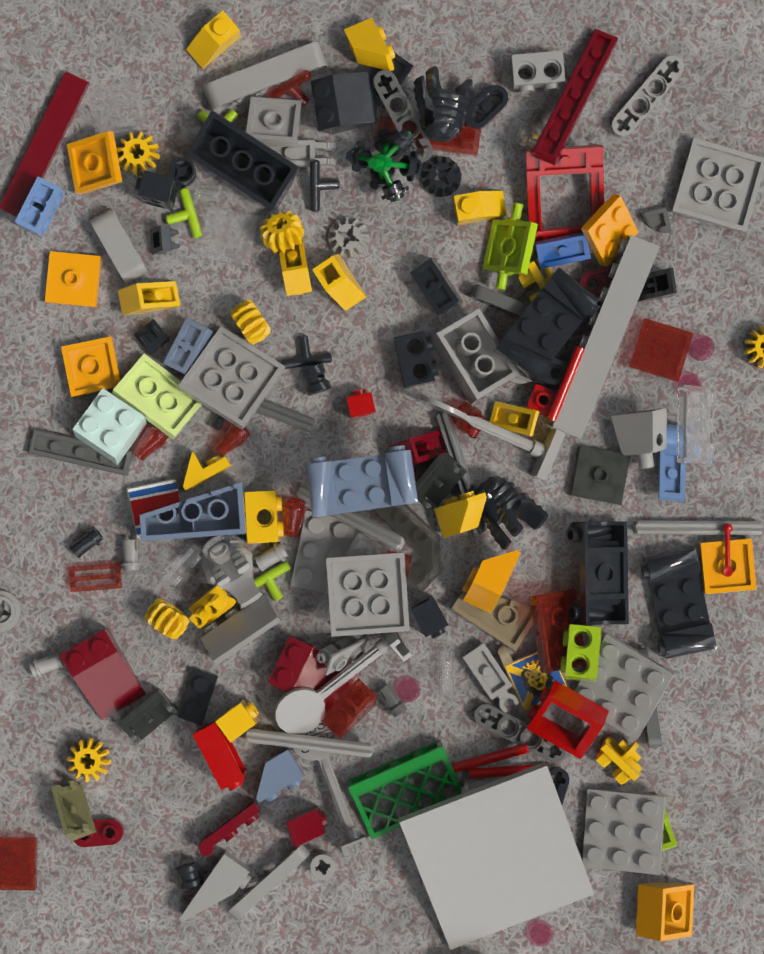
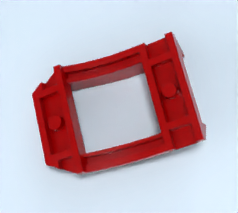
(571, 161)

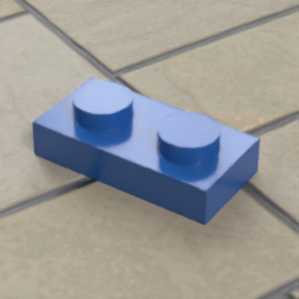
(562, 250)

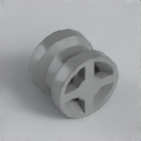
(322, 860)

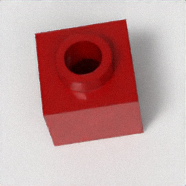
(533, 402)
(361, 404)

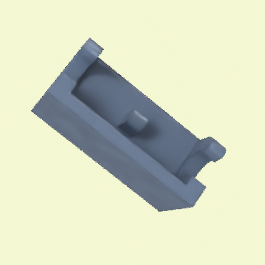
(188, 346)

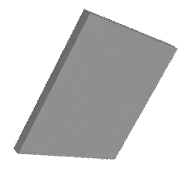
(496, 855)

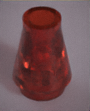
(231, 439)
(150, 442)
(293, 516)

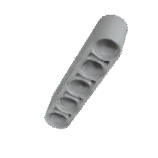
(263, 76)

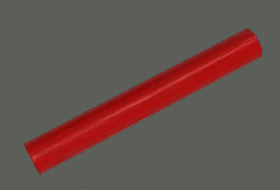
(565, 383)
(490, 757)
(500, 771)

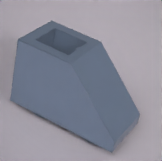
(279, 773)

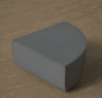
(657, 219)

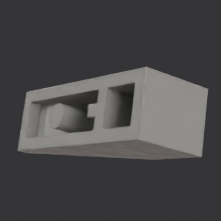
(221, 883)

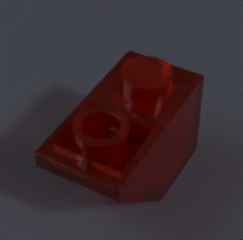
(350, 708)

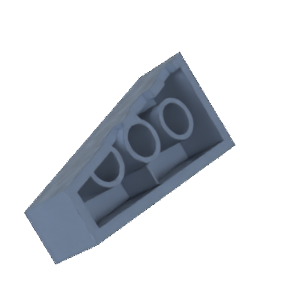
(201, 516)

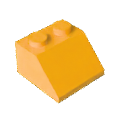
(489, 581)
(664, 910)

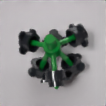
(381, 164)

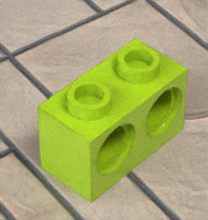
(588, 653)

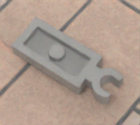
(489, 675)

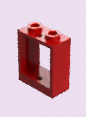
(575, 704)
(220, 756)

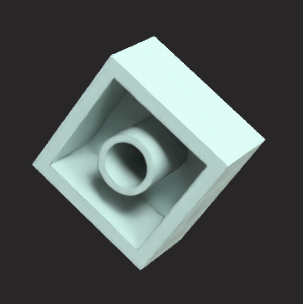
(109, 426)

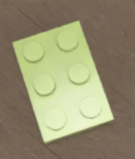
(156, 396)

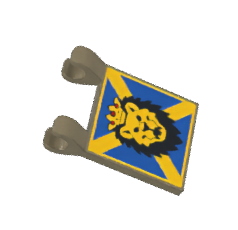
(527, 677)

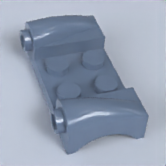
(361, 482)

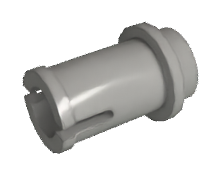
(130, 555)
(271, 556)
(46, 664)

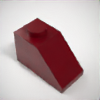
(424, 446)
(306, 825)

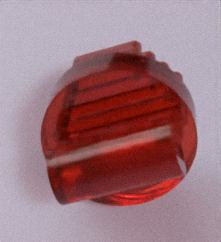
(462, 425)

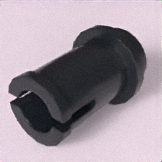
(86, 542)

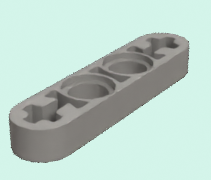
(647, 97)
(268, 882)

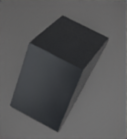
(659, 285)

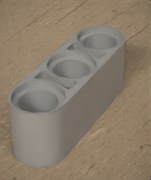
(118, 246)

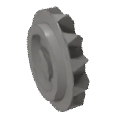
(353, 248)
(12, 606)

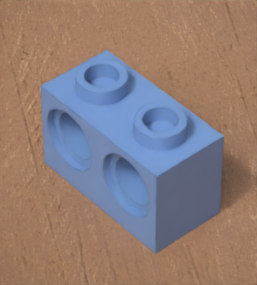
(40, 207)

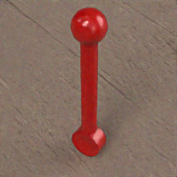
(727, 571)

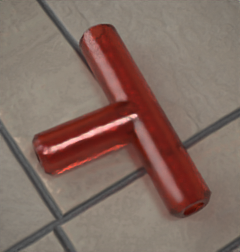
(292, 87)

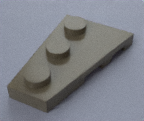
(506, 623)

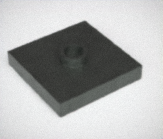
(600, 475)

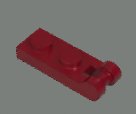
(229, 828)

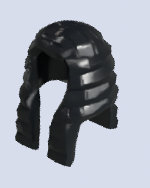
(449, 107)
(505, 505)

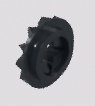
(439, 187)

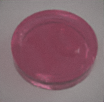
(701, 347)
(688, 378)
(408, 689)
(540, 933)

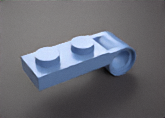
(670, 473)

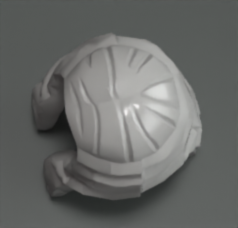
(230, 567)

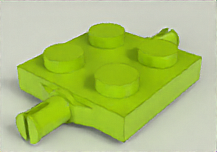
(510, 246)

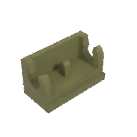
(73, 810)

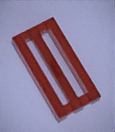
(118, 575)

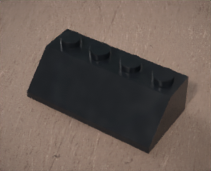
(243, 161)

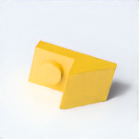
(514, 418)
(197, 474)

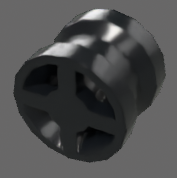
(188, 875)

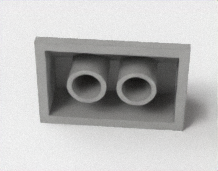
(470, 356)
(240, 628)

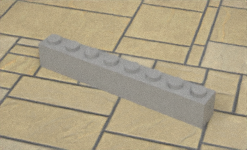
(606, 332)

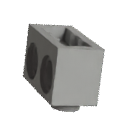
(536, 64)

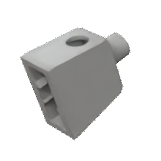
(641, 434)

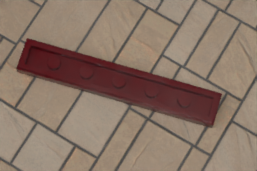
(574, 97)
(45, 141)

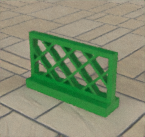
(391, 772)

